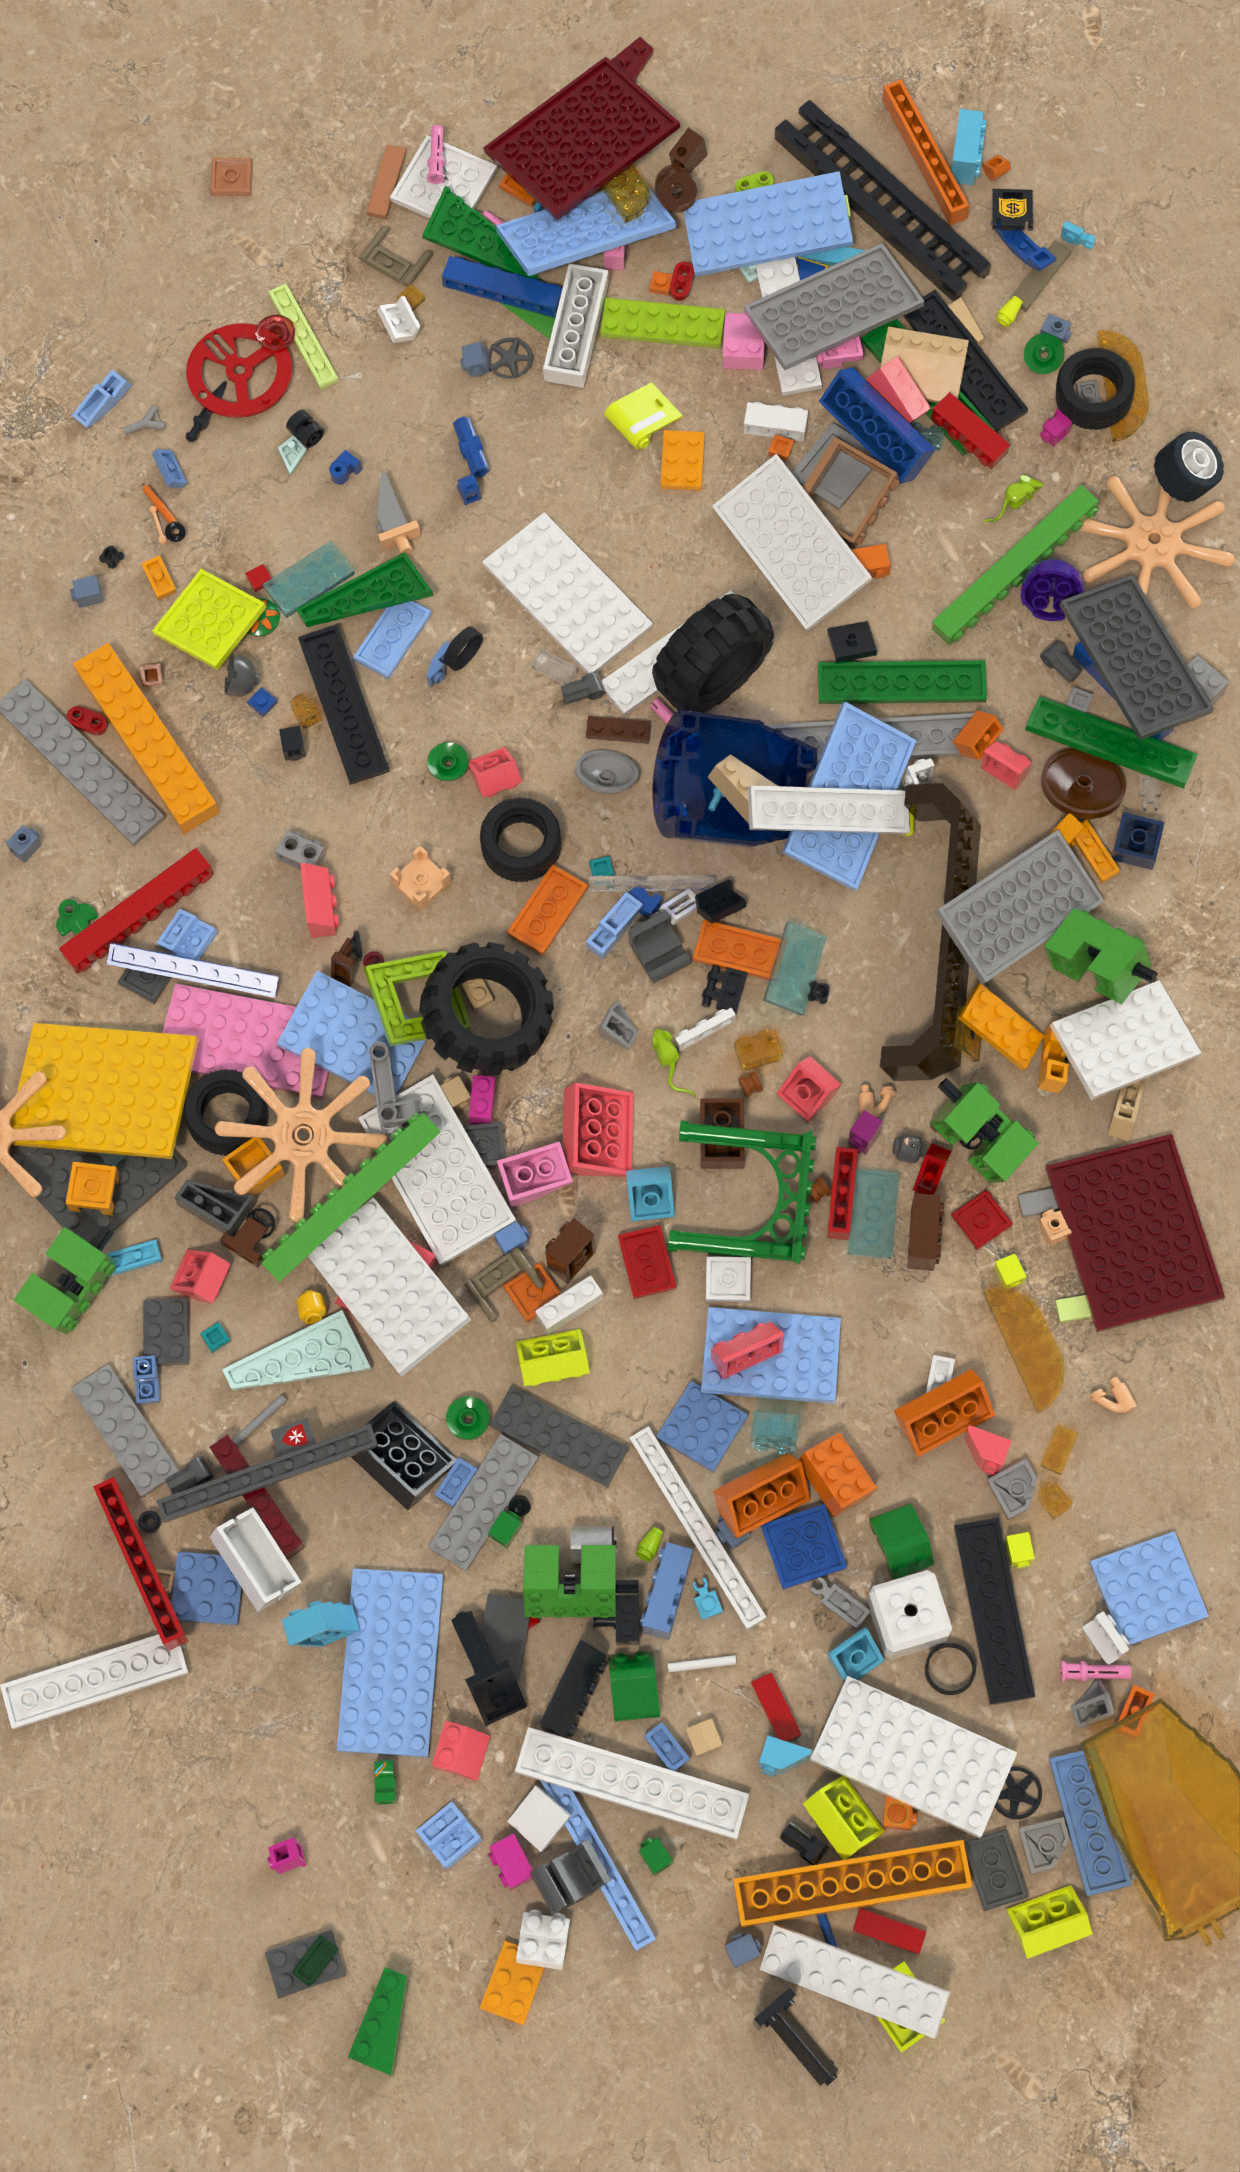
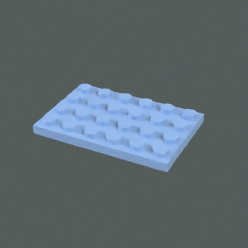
(340, 1029)
(799, 1373)

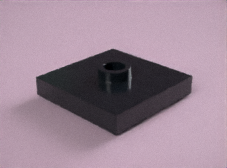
(852, 642)

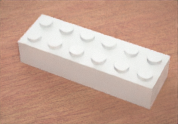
(576, 325)

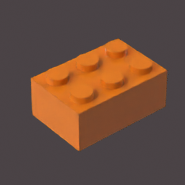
(837, 1475)

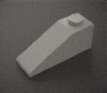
(388, 511)

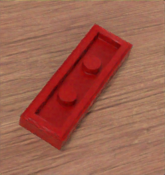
(776, 1708)
(889, 1931)

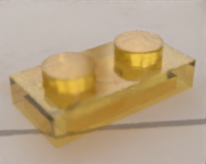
(1059, 1449)

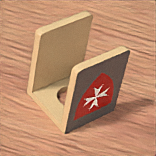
(293, 1436)

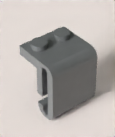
(657, 947)
(570, 1877)

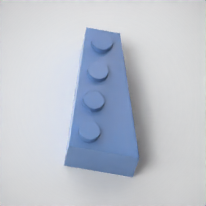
(667, 1590)

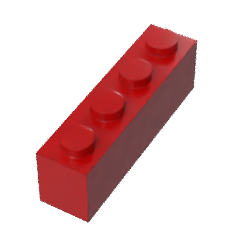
(970, 431)
(842, 1193)

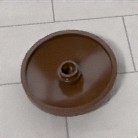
(1083, 784)

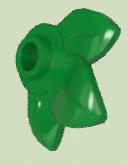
(74, 921)

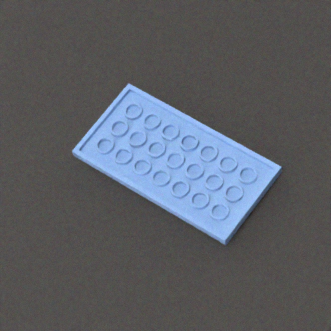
(768, 224)
(588, 229)
(856, 756)
(390, 1663)

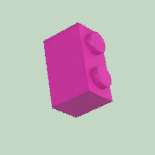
(482, 1100)
(512, 1862)

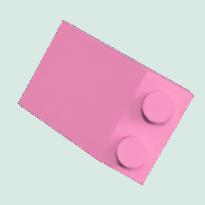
(742, 343)
(534, 1174)

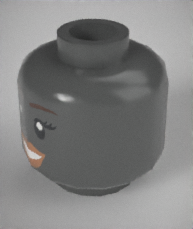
(908, 1148)

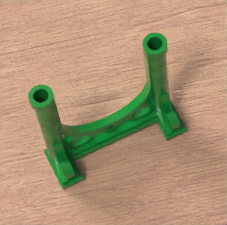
(747, 1245)

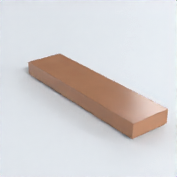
(386, 181)

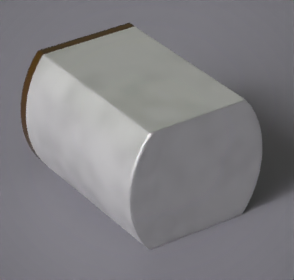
(590, 1536)

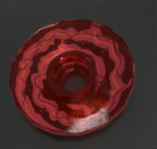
(279, 326)

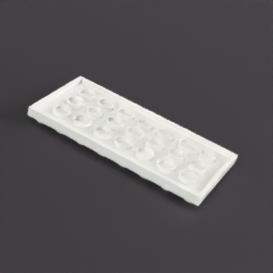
(792, 542)
(567, 594)
(447, 1180)
(388, 1287)
(913, 1756)

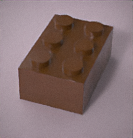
(725, 1113)
(925, 1232)
(570, 1250)

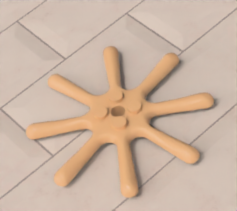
(1161, 530)
(285, 1131)
(9, 1135)

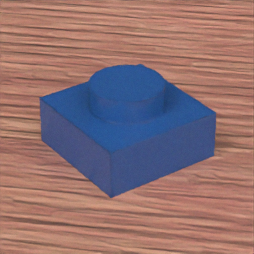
(262, 702)

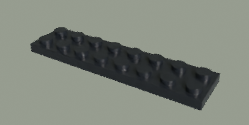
(980, 380)
(343, 704)
(994, 1611)

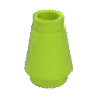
(649, 1545)

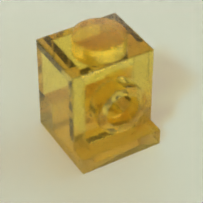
(305, 711)
(1054, 1508)

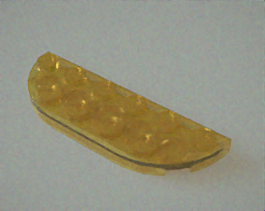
(628, 193)
(1139, 408)
(1028, 1344)

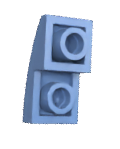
(436, 669)
(146, 1379)

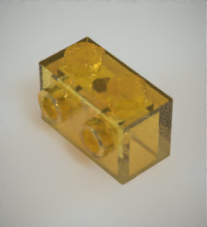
(758, 1049)

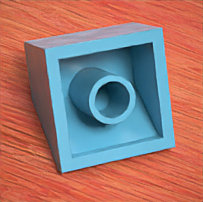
(650, 1193)
(781, 1756)

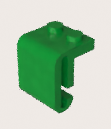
(902, 1541)
(634, 1686)

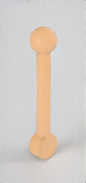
(162, 539)

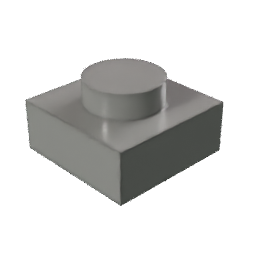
(1079, 700)

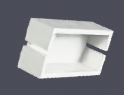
(255, 1559)

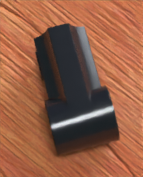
(808, 1846)

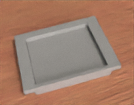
(843, 475)

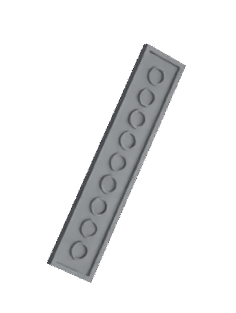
(932, 733)
(80, 762)

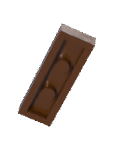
(618, 729)

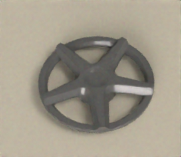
(510, 357)

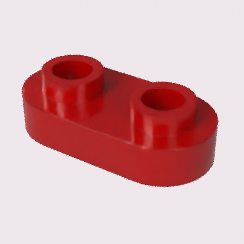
(681, 282)
(86, 719)

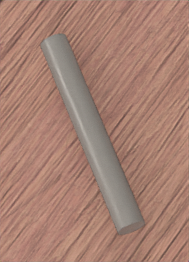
(260, 1419)

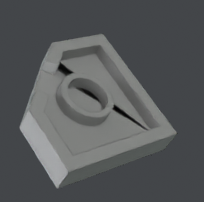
(1014, 1488)
(1044, 1844)

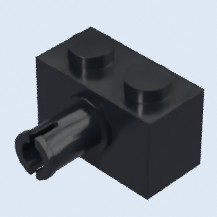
(625, 1622)

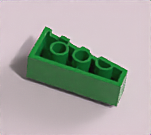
(380, 2029)

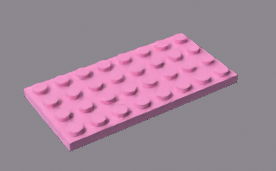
(237, 1035)

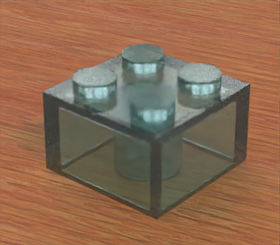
(774, 1431)

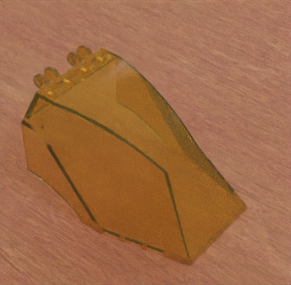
(1171, 1817)

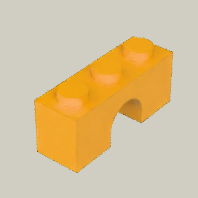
(1052, 1068)

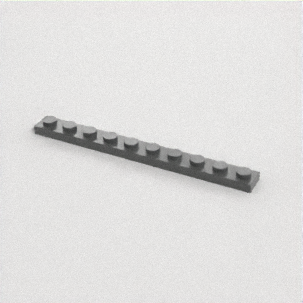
(267, 1473)

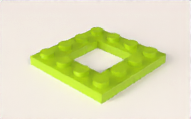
(381, 981)

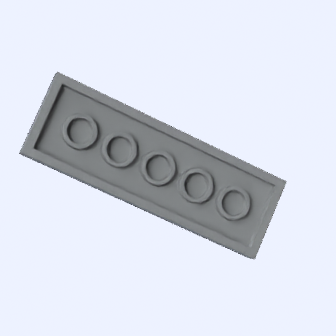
(125, 1430)
(482, 1502)

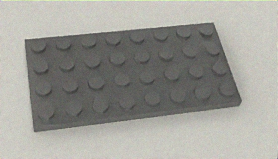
(1136, 657)

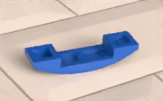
(1025, 248)

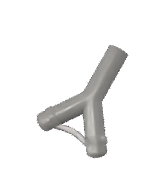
(146, 422)

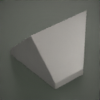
(617, 1027)
(1093, 1706)

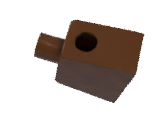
(688, 151)

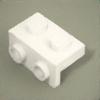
(399, 320)
(919, 773)
(1105, 1638)

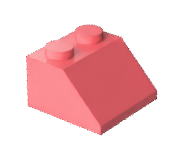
(1005, 764)
(494, 772)
(808, 1088)
(200, 1275)
(987, 1449)
(460, 1751)

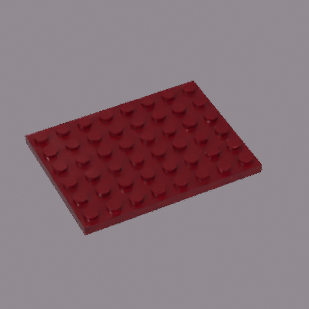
(581, 138)
(1135, 1233)

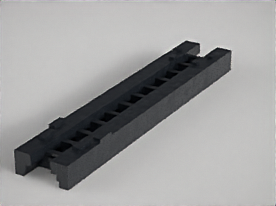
(878, 217)

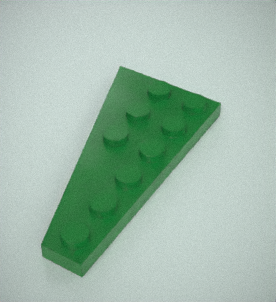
(469, 234)
(381, 587)

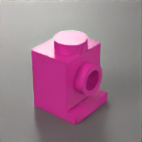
(1056, 429)
(279, 1852)

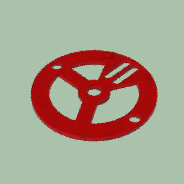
(243, 406)

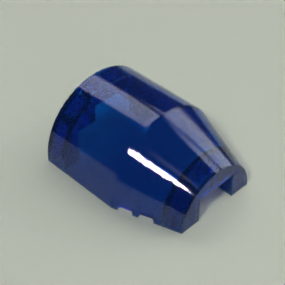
(688, 754)

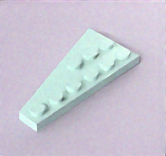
(312, 1353)

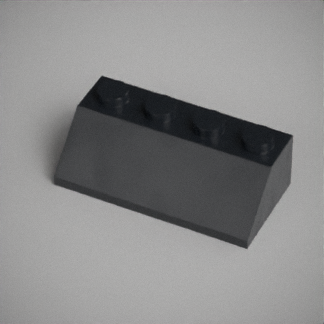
(573, 1690)

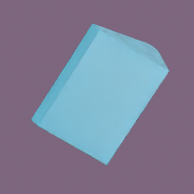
(855, 1656)

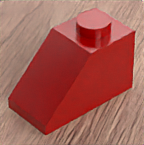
(932, 1169)

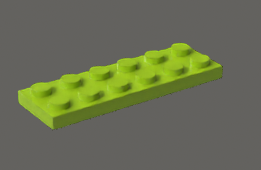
(662, 323)

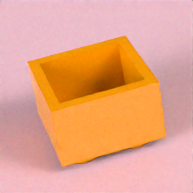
(246, 1158)

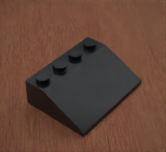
(407, 1456)

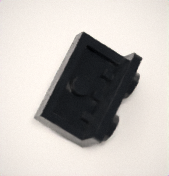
(719, 902)

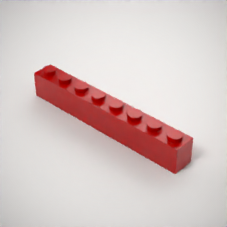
(136, 911)
(140, 1564)

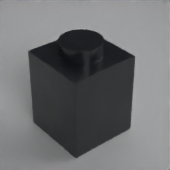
(292, 743)

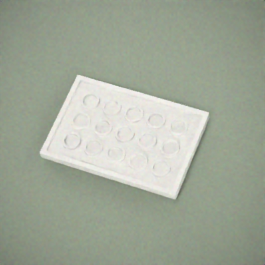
(1125, 1042)

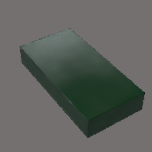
(315, 1961)

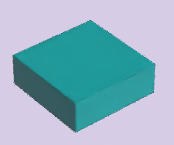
(601, 867)
(215, 1337)

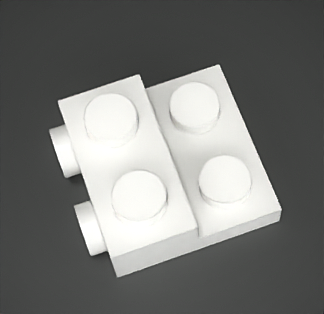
(543, 1940)

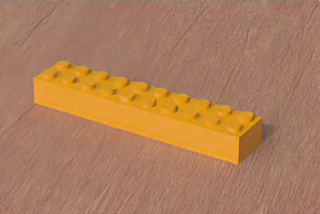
(146, 738)
(852, 1884)

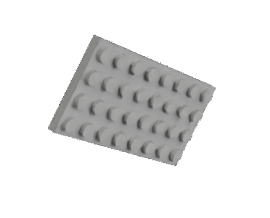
(833, 306)
(1018, 906)

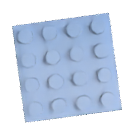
(1149, 1588)

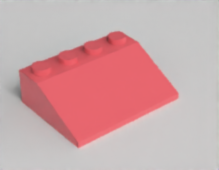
(597, 1130)

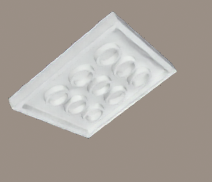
(463, 174)

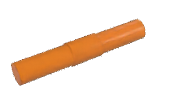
(161, 507)

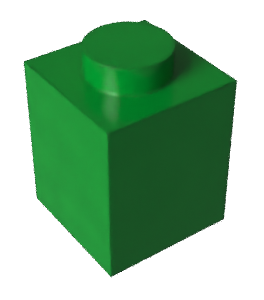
(505, 1528)
(655, 1855)

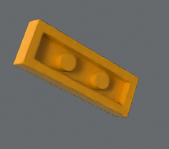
(1096, 853)

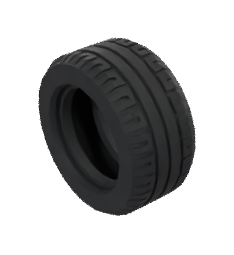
(1095, 362)
(518, 811)
(208, 1088)

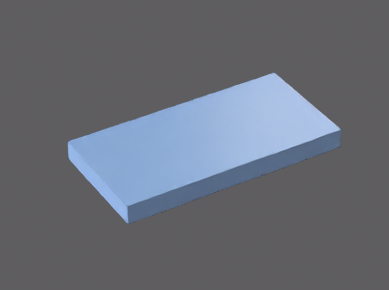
(392, 637)

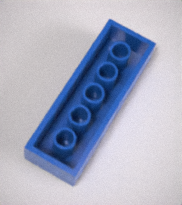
(876, 424)

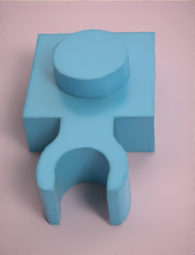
(1075, 235)
(706, 1603)

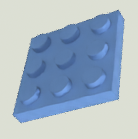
(702, 1427)
(205, 1590)

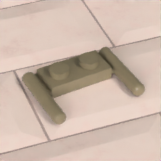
(389, 263)
(498, 1275)

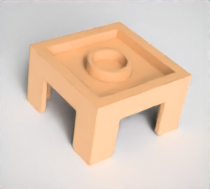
(420, 879)

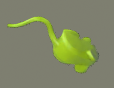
(1017, 494)
(667, 1055)

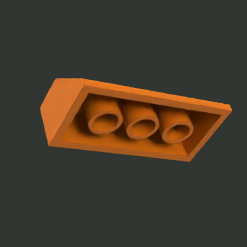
(944, 1412)
(762, 1494)

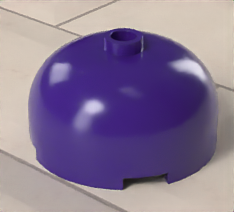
(1050, 579)

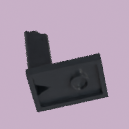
(494, 1684)
(796, 2038)

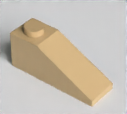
(1126, 1110)

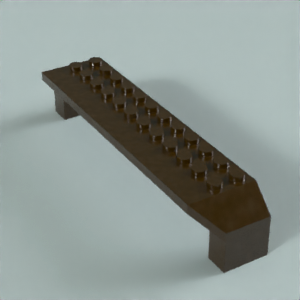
(935, 1050)

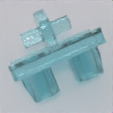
(933, 435)

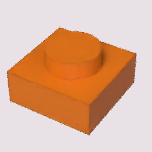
(660, 283)
(781, 446)

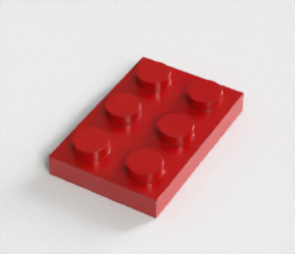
(647, 1262)

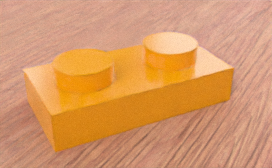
(158, 577)

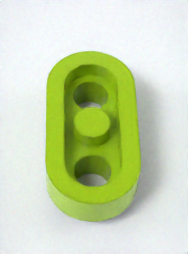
(754, 181)

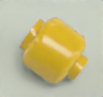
(311, 1307)

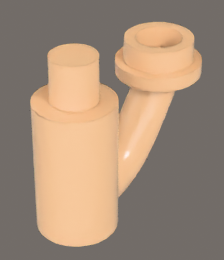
(866, 1100)
(1122, 1395)

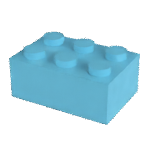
(968, 146)
(320, 1624)

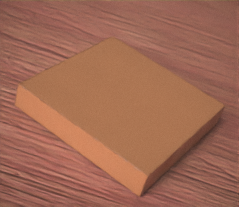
(231, 177)

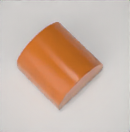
(996, 167)

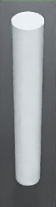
(702, 1663)

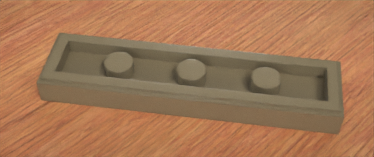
(1037, 280)

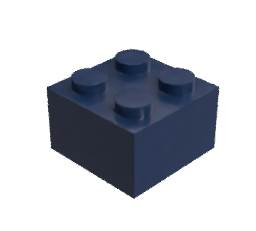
(1137, 841)

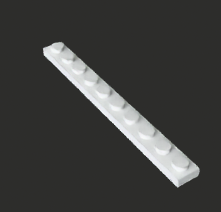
(697, 1528)

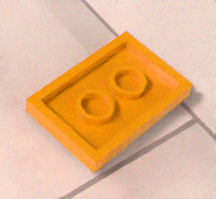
(682, 460)
(511, 1986)

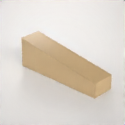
(964, 316)

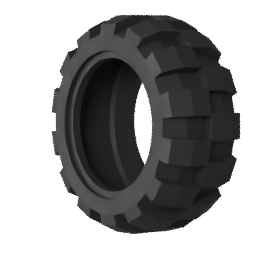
(713, 653)
(499, 966)

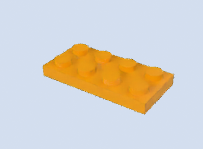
(1001, 1026)

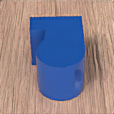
(343, 467)
(468, 486)
(650, 904)

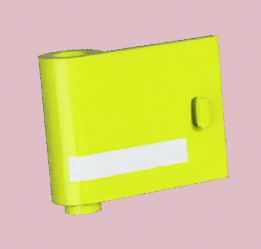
(642, 415)

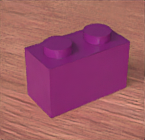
(864, 1132)

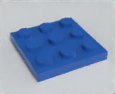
(803, 1546)

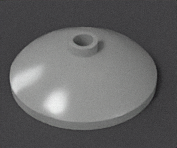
(606, 771)

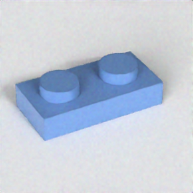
(169, 468)
(455, 1482)
(666, 1747)

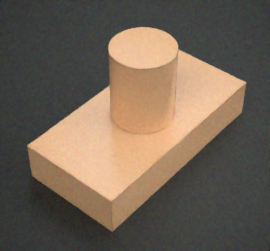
(400, 536)

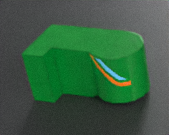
(385, 1782)

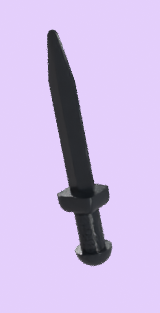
(200, 421)

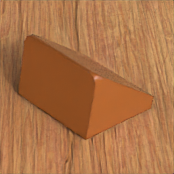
(151, 674)

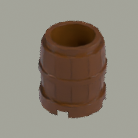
(669, 178)

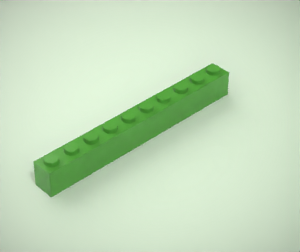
(1012, 567)
(350, 1196)

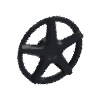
(1017, 1793)

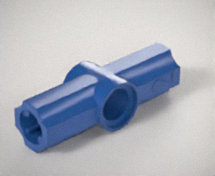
(470, 447)

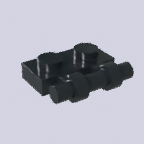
(731, 989)

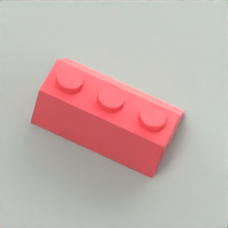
(899, 390)
(319, 900)
(747, 1349)

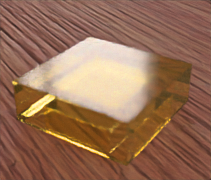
(413, 296)

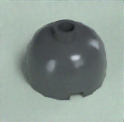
(241, 676)

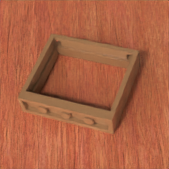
(822, 468)

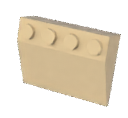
(931, 360)

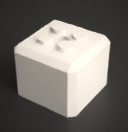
(903, 1634)

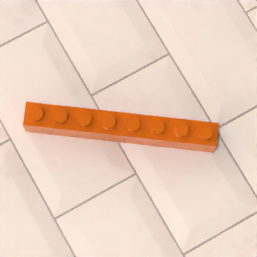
(925, 152)

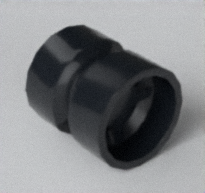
(305, 429)

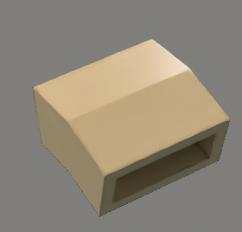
(704, 1737)

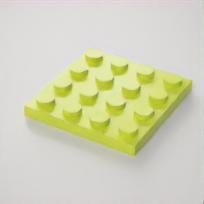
(209, 619)

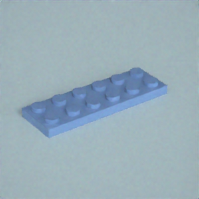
(1092, 1843)

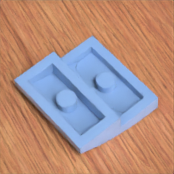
(187, 936)
(449, 1835)

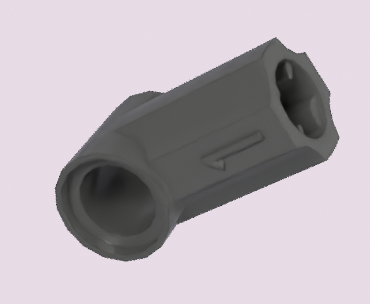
(1057, 657)
(588, 687)
(195, 1473)

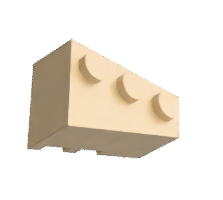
(733, 780)

